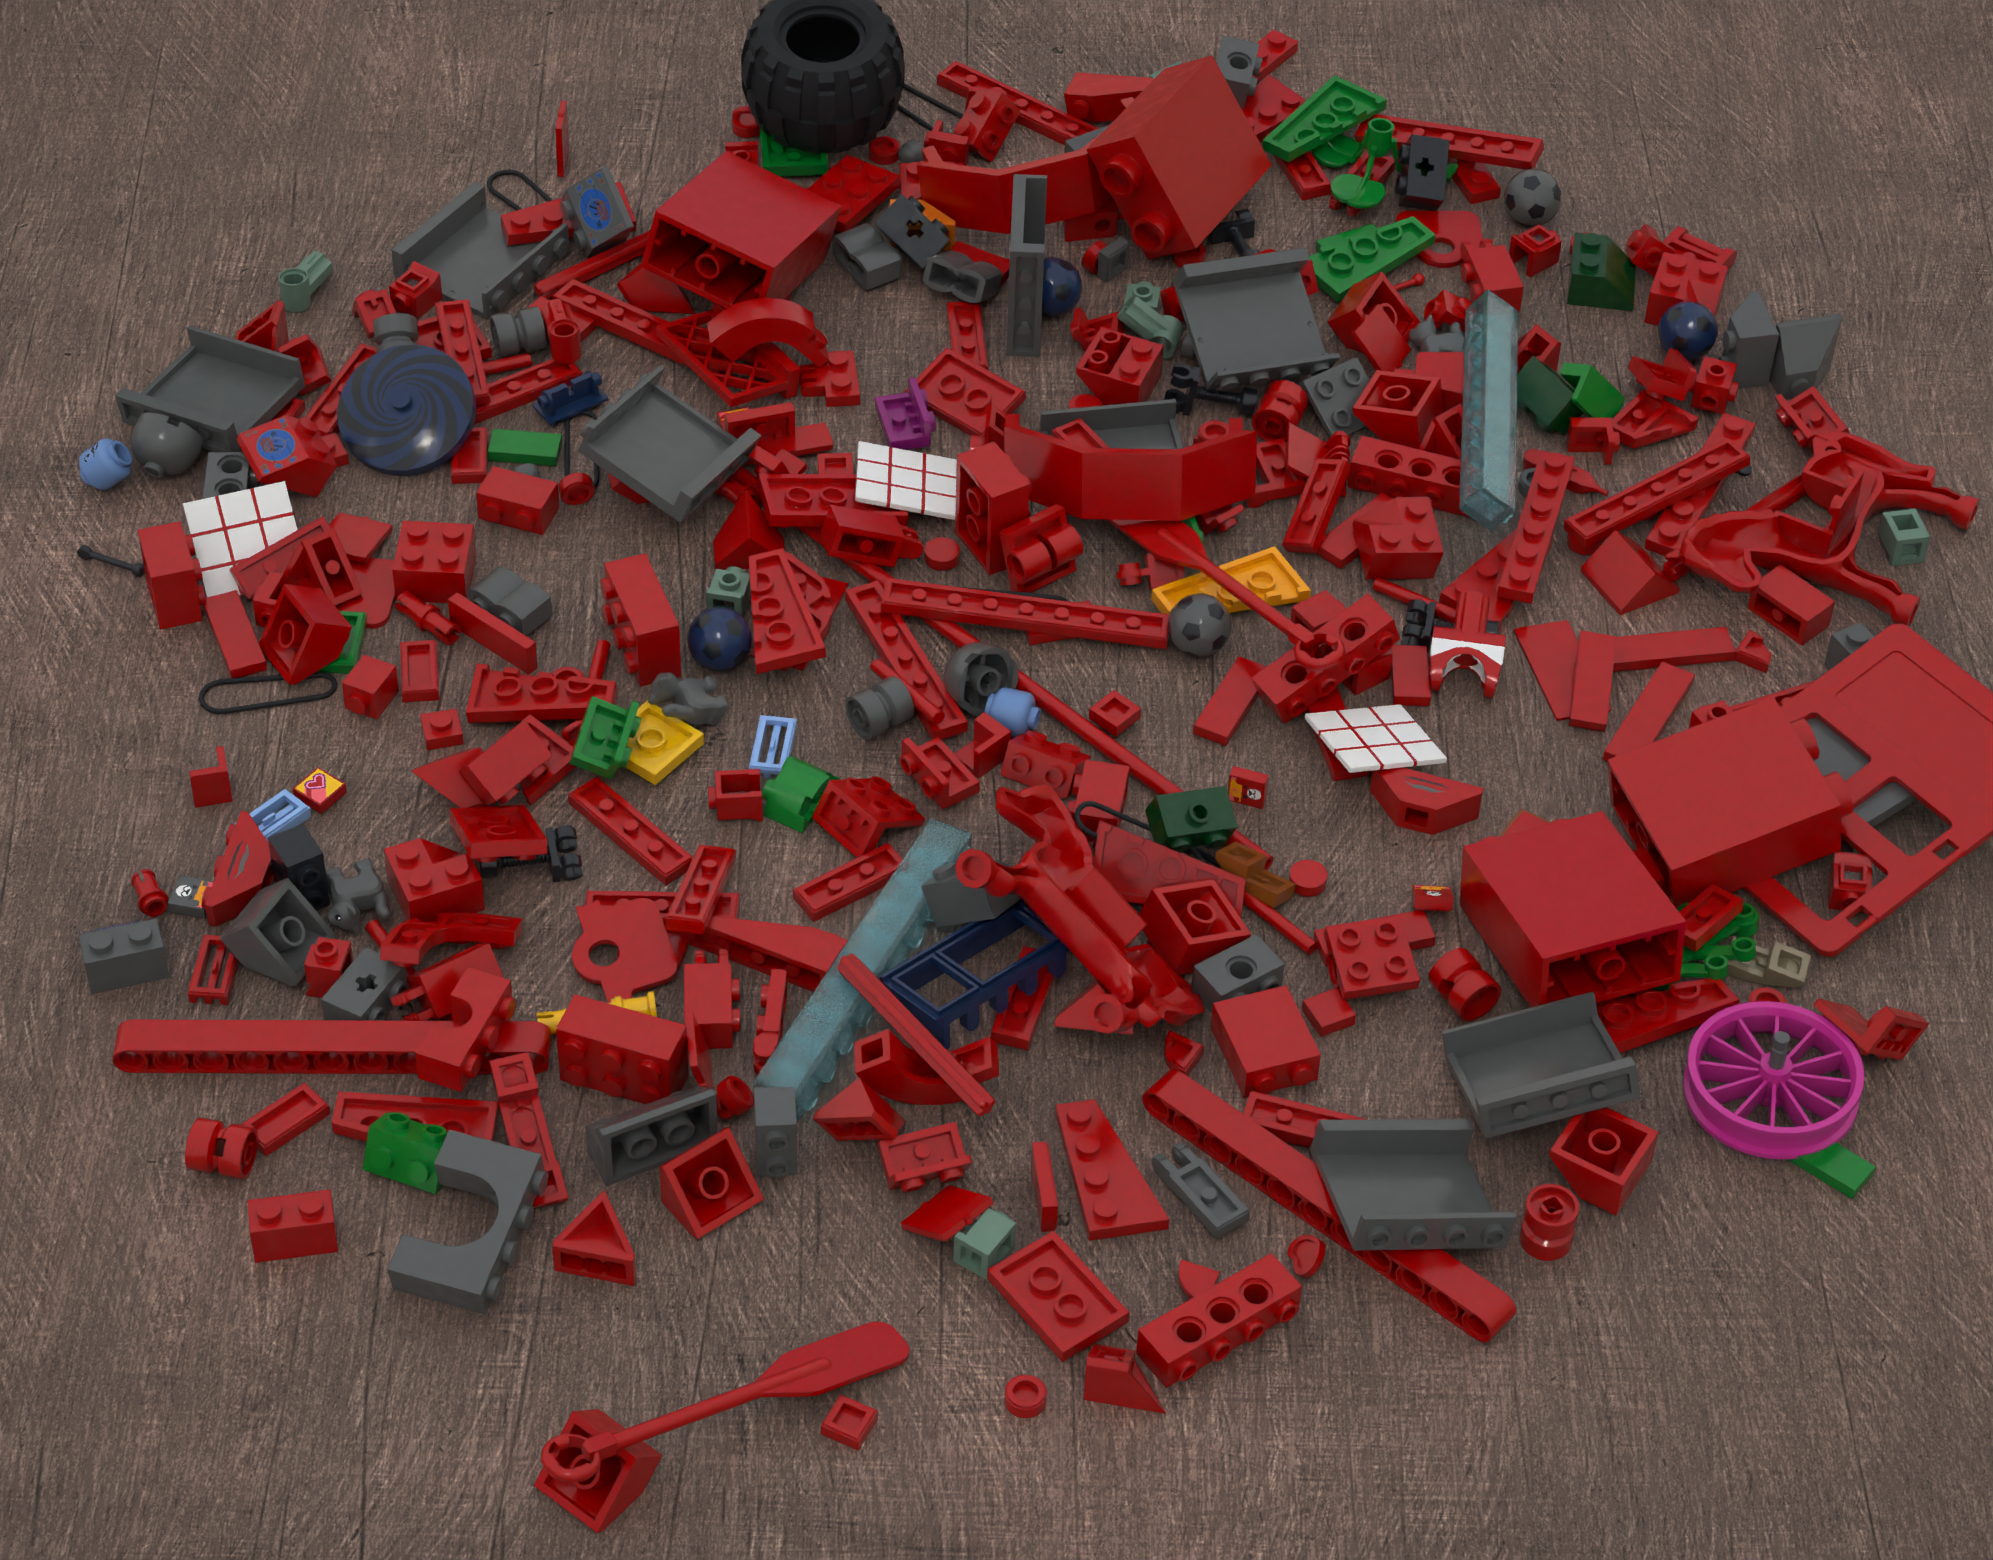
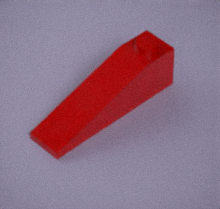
(1098, 96)
(764, 946)

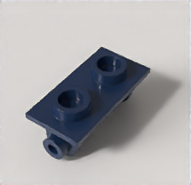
(563, 403)

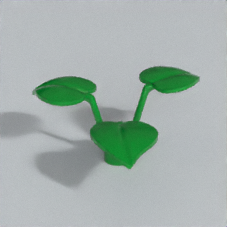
(1342, 149)

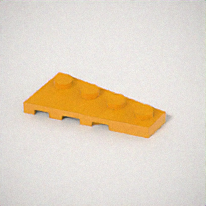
(1262, 573)

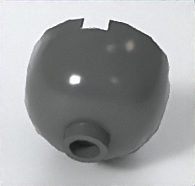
(164, 447)
(976, 673)

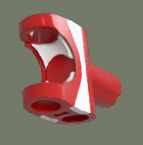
(1467, 645)

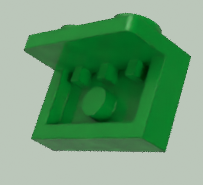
(604, 737)
(404, 1151)

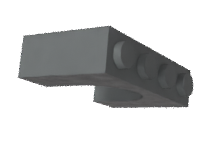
(473, 1272)

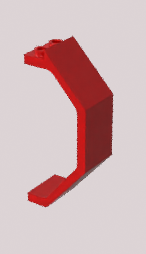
(984, 196)
(1135, 481)

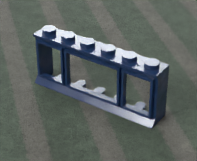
(957, 948)

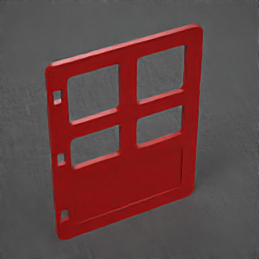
(1918, 727)

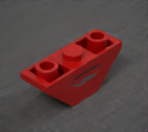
(1425, 800)
(239, 872)

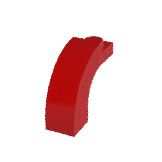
(764, 321)
(905, 1077)

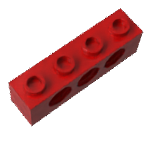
(1406, 472)
(1361, 620)
(1165, 1340)

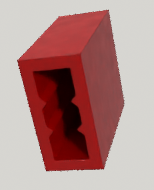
(1265, 1041)

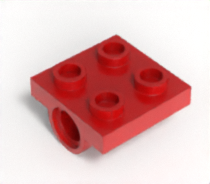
(1040, 549)
(1370, 957)

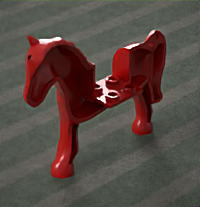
(1852, 483)
(1082, 912)

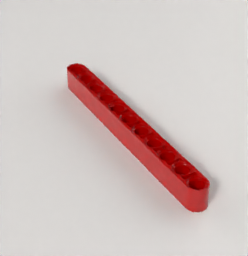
(301, 1046)
(1297, 1185)

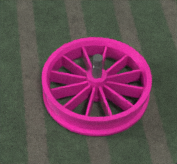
(1773, 1079)

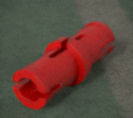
(428, 617)

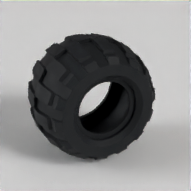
(822, 72)

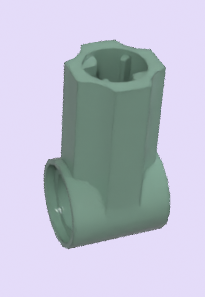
(300, 282)
(1151, 325)

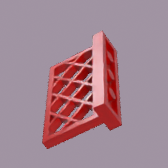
(765, 362)

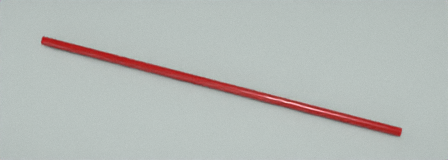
(1043, 698)

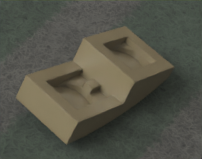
(1774, 967)

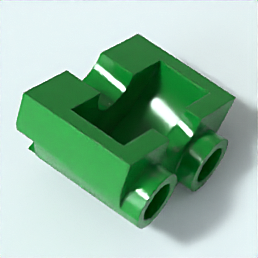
(795, 793)

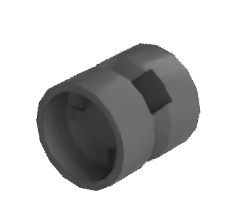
(395, 330)
(517, 332)
(878, 708)

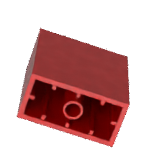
(1179, 158)
(740, 233)
(1729, 801)
(1571, 911)

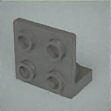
(1335, 394)

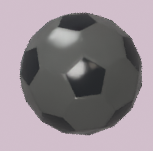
(1532, 197)
(1199, 625)

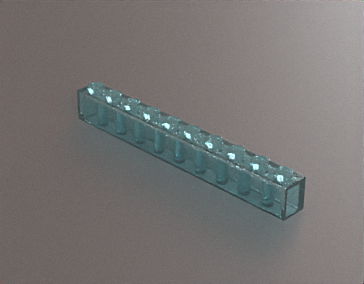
(1489, 411)
(881, 941)

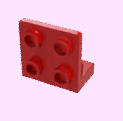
(860, 811)
(1886, 1034)

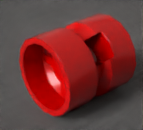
(1281, 404)
(1464, 984)
(221, 1148)
(1549, 1222)

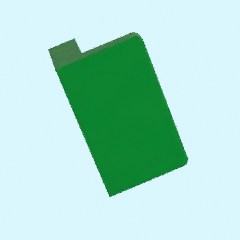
(1592, 391)

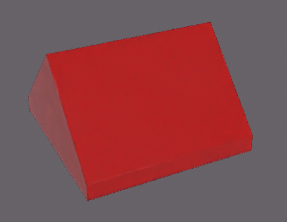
(1627, 575)
(708, 1184)

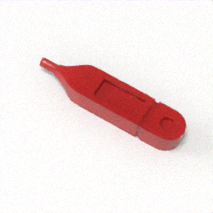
(1580, 480)

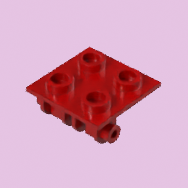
(1305, 448)

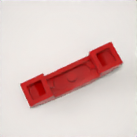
(525, 1121)

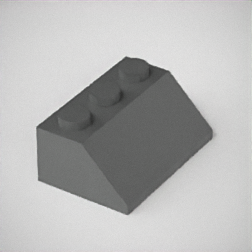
(651, 1133)

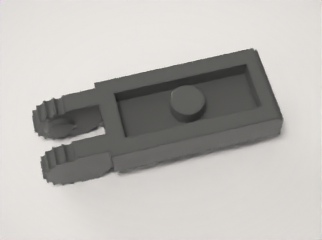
(1201, 1190)

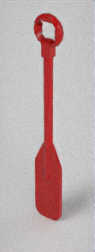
(1182, 546)
(796, 1373)

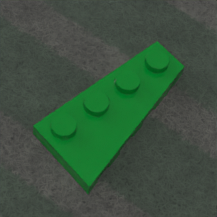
(1322, 117)
(1365, 256)

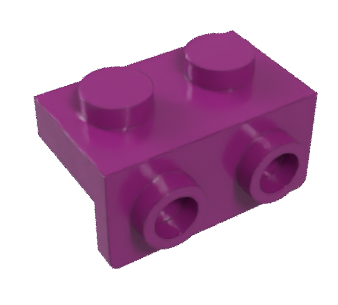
(906, 418)

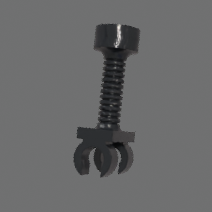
(1236, 232)
(1186, 377)
(1426, 616)
(561, 840)

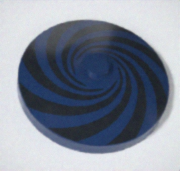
(406, 410)

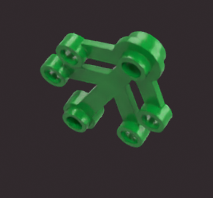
(1717, 956)

